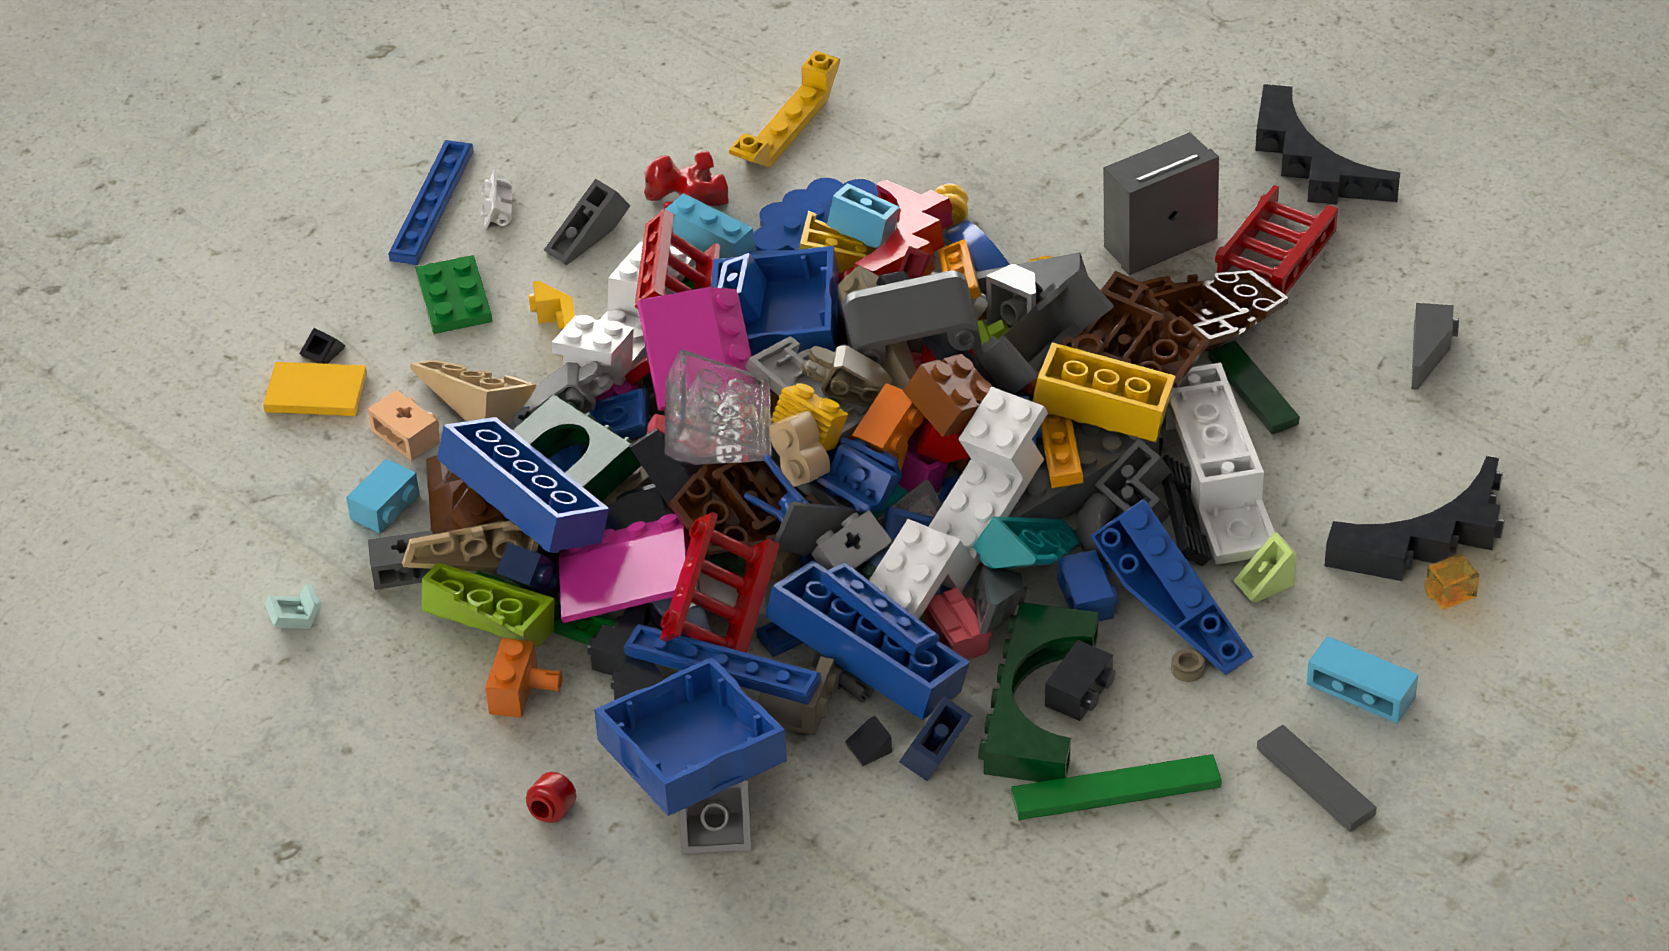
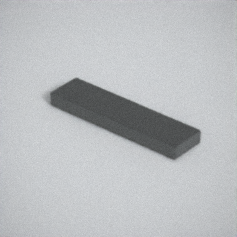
(1316, 778)

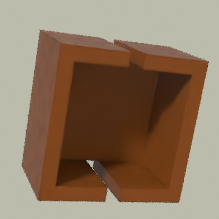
(947, 393)

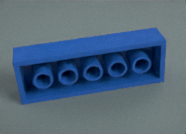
(523, 484)
(842, 634)

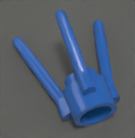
(791, 496)

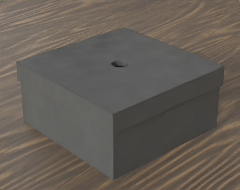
(1160, 202)

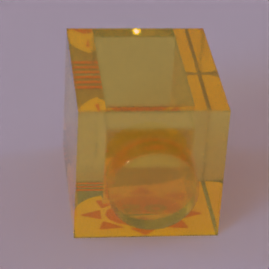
(1451, 581)

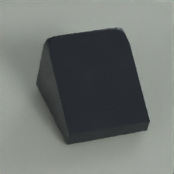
(321, 347)
(870, 741)

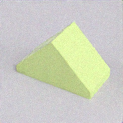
(1269, 570)

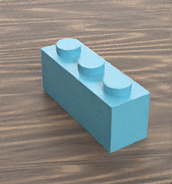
(706, 226)
(1362, 679)

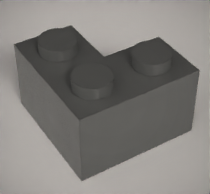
(1135, 478)

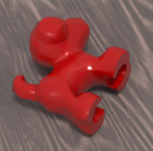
(694, 180)

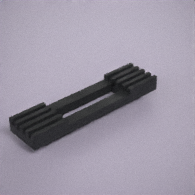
(1189, 538)

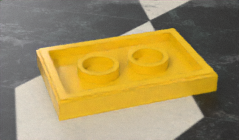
(315, 388)

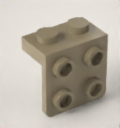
(800, 716)

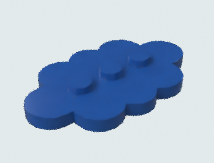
(784, 221)

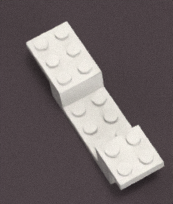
(618, 336)
(1223, 464)
(990, 486)

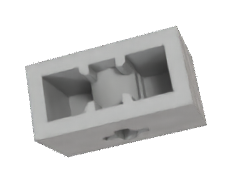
(862, 531)

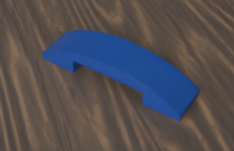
(982, 249)

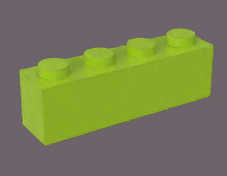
(487, 604)

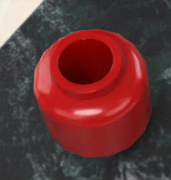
(550, 797)

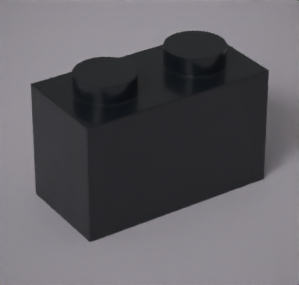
(1079, 680)

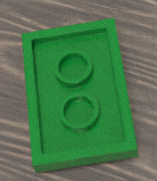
(453, 294)

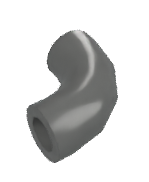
(1094, 514)

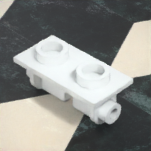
(497, 201)

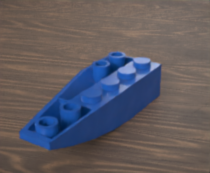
(1168, 586)

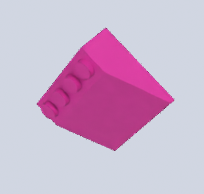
(697, 321)
(624, 569)

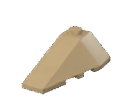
(475, 393)
(467, 548)

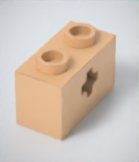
(404, 425)

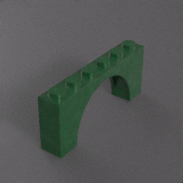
(1014, 743)

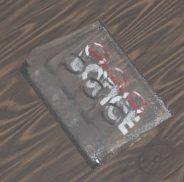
(715, 412)

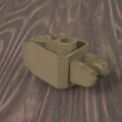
(846, 374)

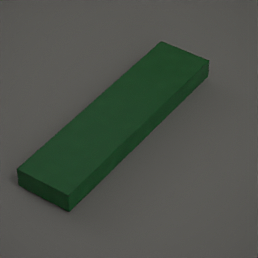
(1254, 387)

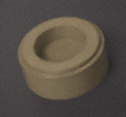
(1188, 665)

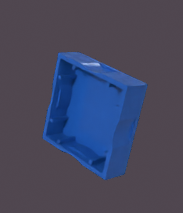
(797, 299)
(690, 736)

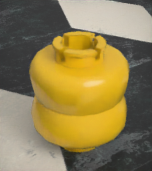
(958, 199)

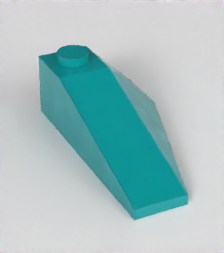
(1024, 542)

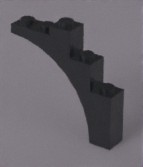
(1304, 157)
(1391, 547)
(609, 656)

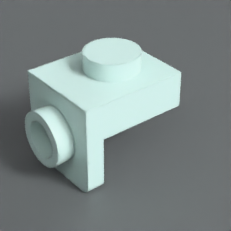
(294, 611)

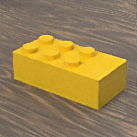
(1103, 392)

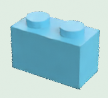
(862, 216)
(383, 496)

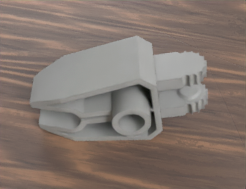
(573, 384)

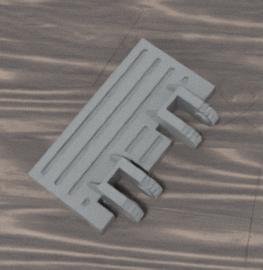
(783, 369)

